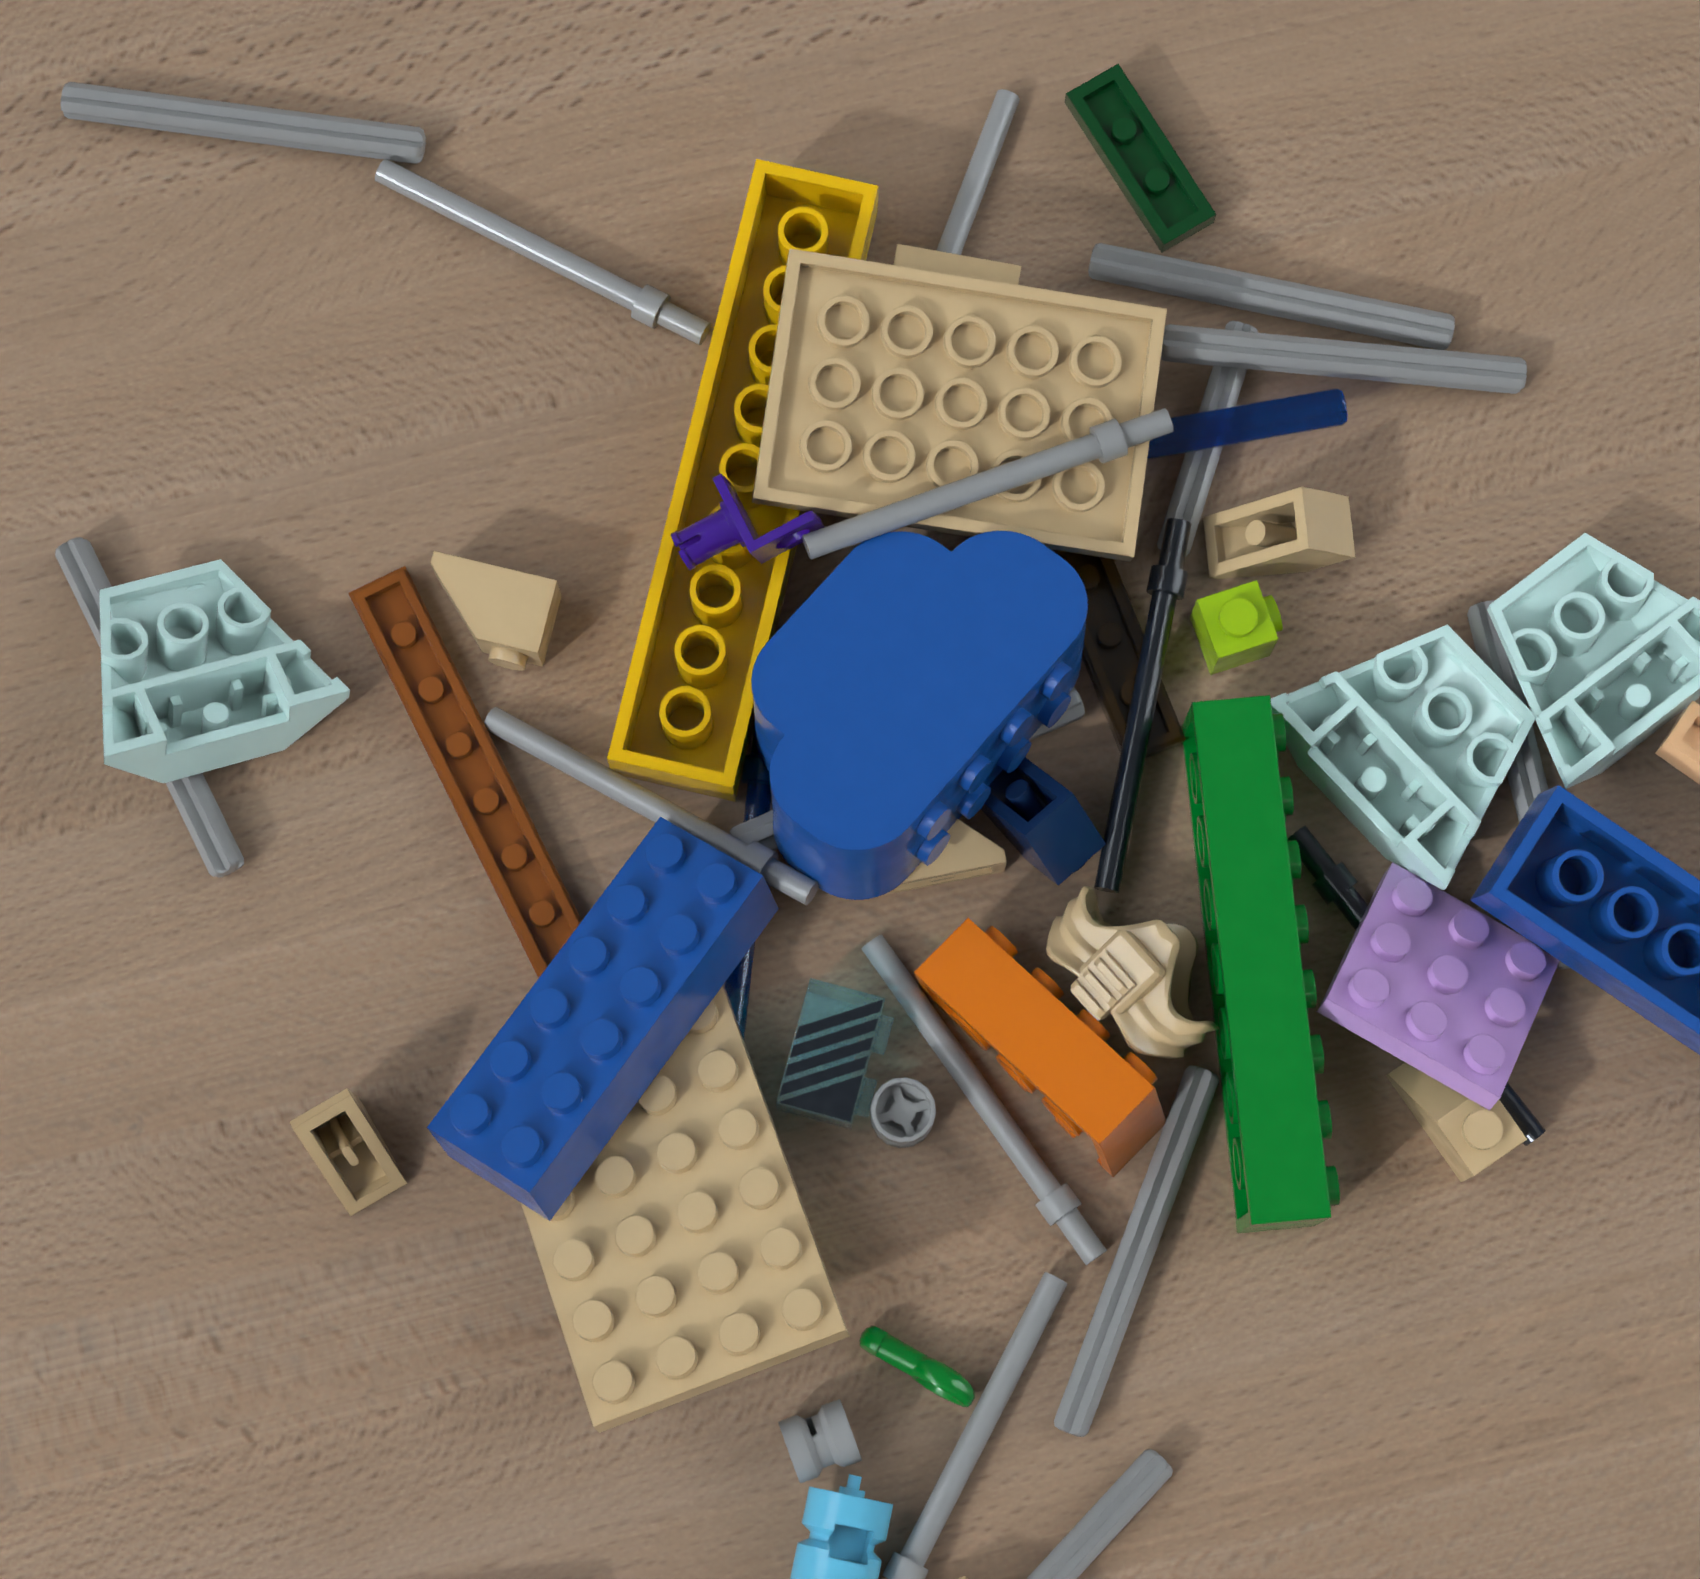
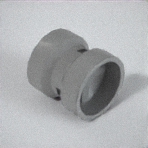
(906, 1104)
(820, 1441)

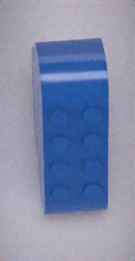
(909, 697)

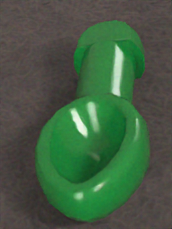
(923, 1369)

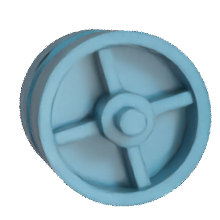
(841, 1534)

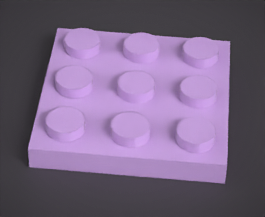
(1439, 986)

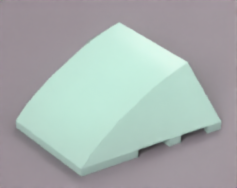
(1598, 654)
(201, 675)
(1410, 747)

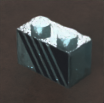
(833, 1053)

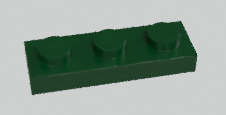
(1140, 158)

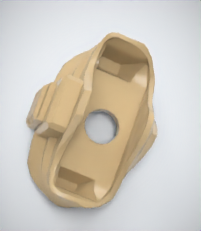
(1133, 973)

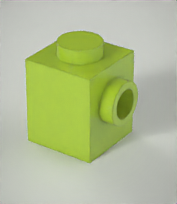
(1236, 626)

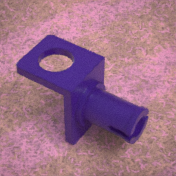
(733, 526)

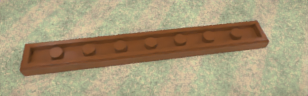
(468, 765)

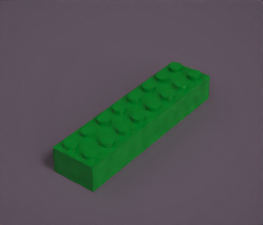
(1256, 965)

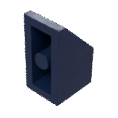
(1042, 821)

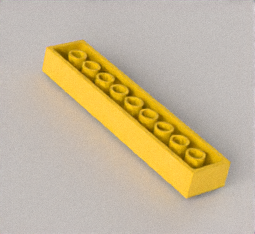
(701, 629)

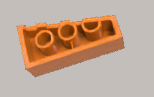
(1044, 1042)

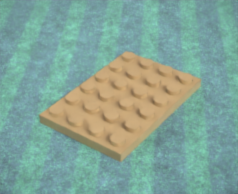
(932, 376)
(686, 1241)

